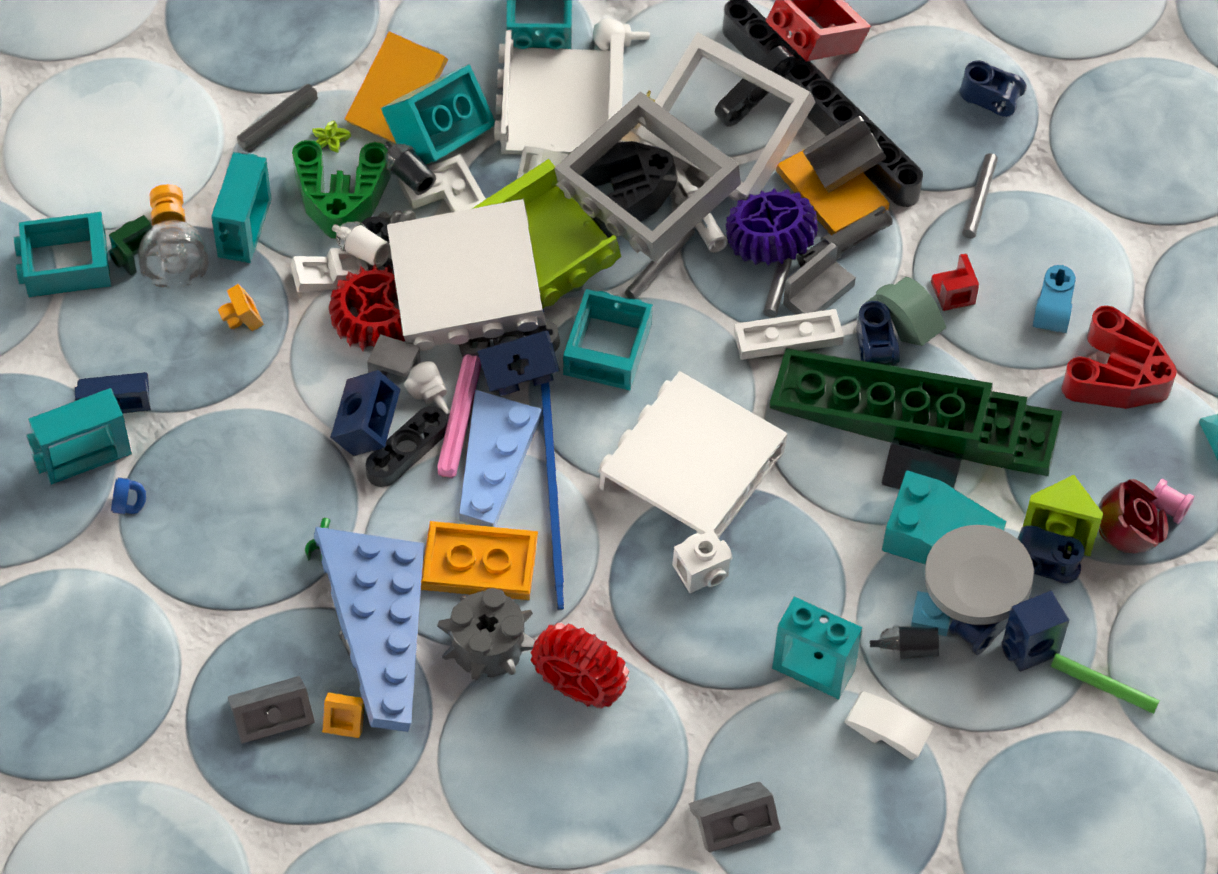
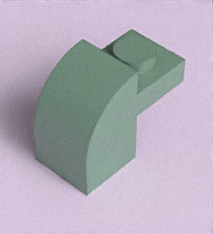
(911, 311)

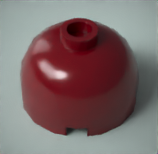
(1131, 518)

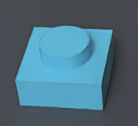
(928, 614)

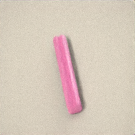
(459, 416)

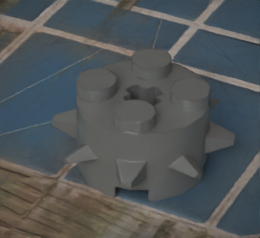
(487, 633)

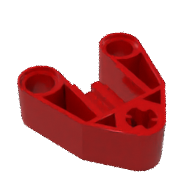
(1136, 370)

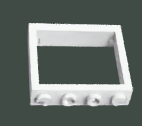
(798, 97)

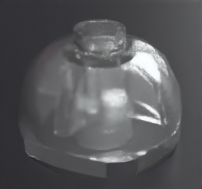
(173, 254)

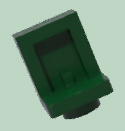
(126, 243)

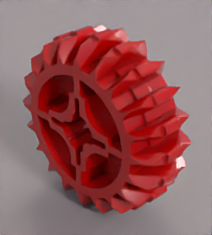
(372, 296)
(579, 665)

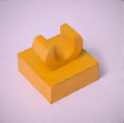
(240, 310)
(343, 715)

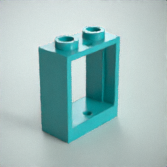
(540, 35)
(241, 207)
(58, 232)
(600, 366)
(82, 452)
(804, 638)

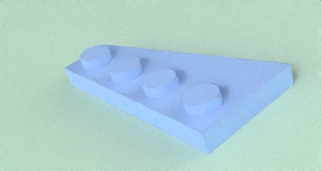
(496, 449)

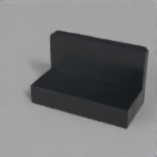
(922, 460)

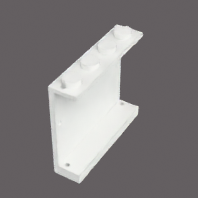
(556, 95)
(465, 275)
(694, 455)

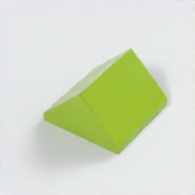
(1067, 511)

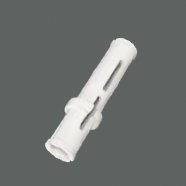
(712, 234)

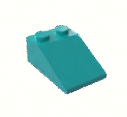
(440, 115)
(927, 512)

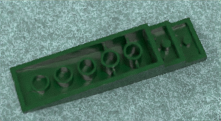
(918, 408)

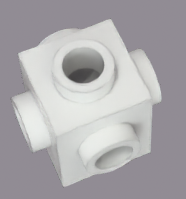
(702, 561)

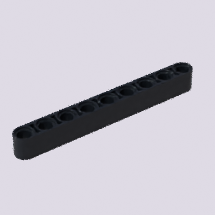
(750, 33)

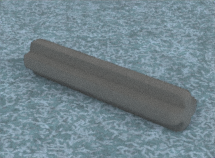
(277, 117)

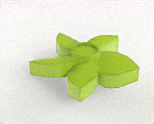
(331, 136)

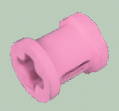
(1172, 501)

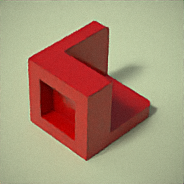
(956, 287)

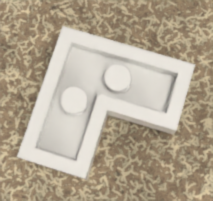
(452, 183)

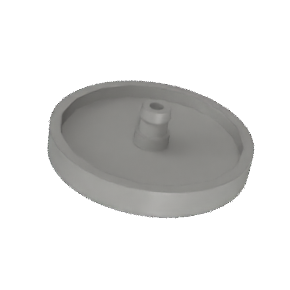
(978, 574)

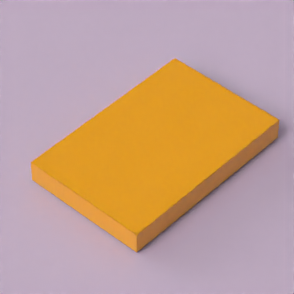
(396, 70)
(833, 209)
(479, 558)

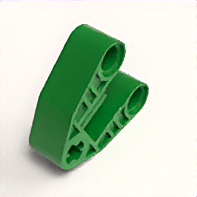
(339, 204)

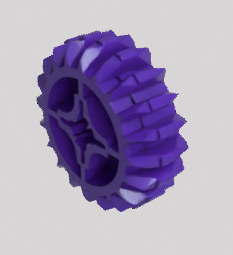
(771, 227)

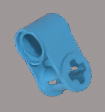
(1055, 300)

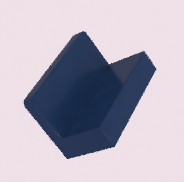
(129, 390)

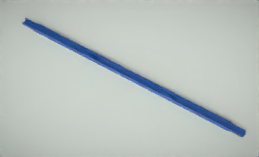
(552, 494)

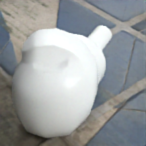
(604, 28)
(426, 384)

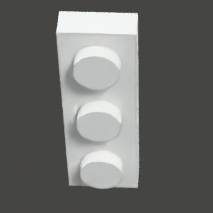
(792, 332)

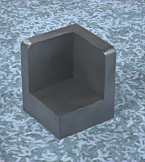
(393, 357)

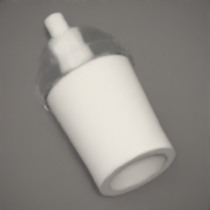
(362, 243)

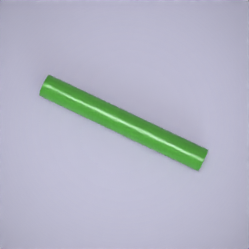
(1105, 683)

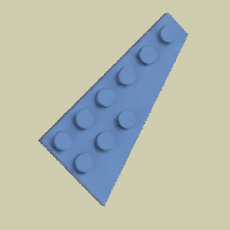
(378, 610)

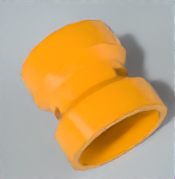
(166, 204)

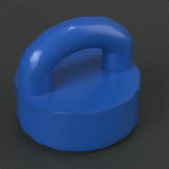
(121, 493)

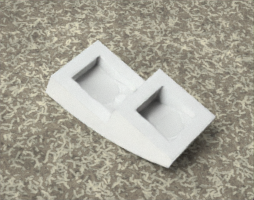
(324, 272)
(886, 721)

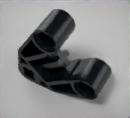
(639, 176)

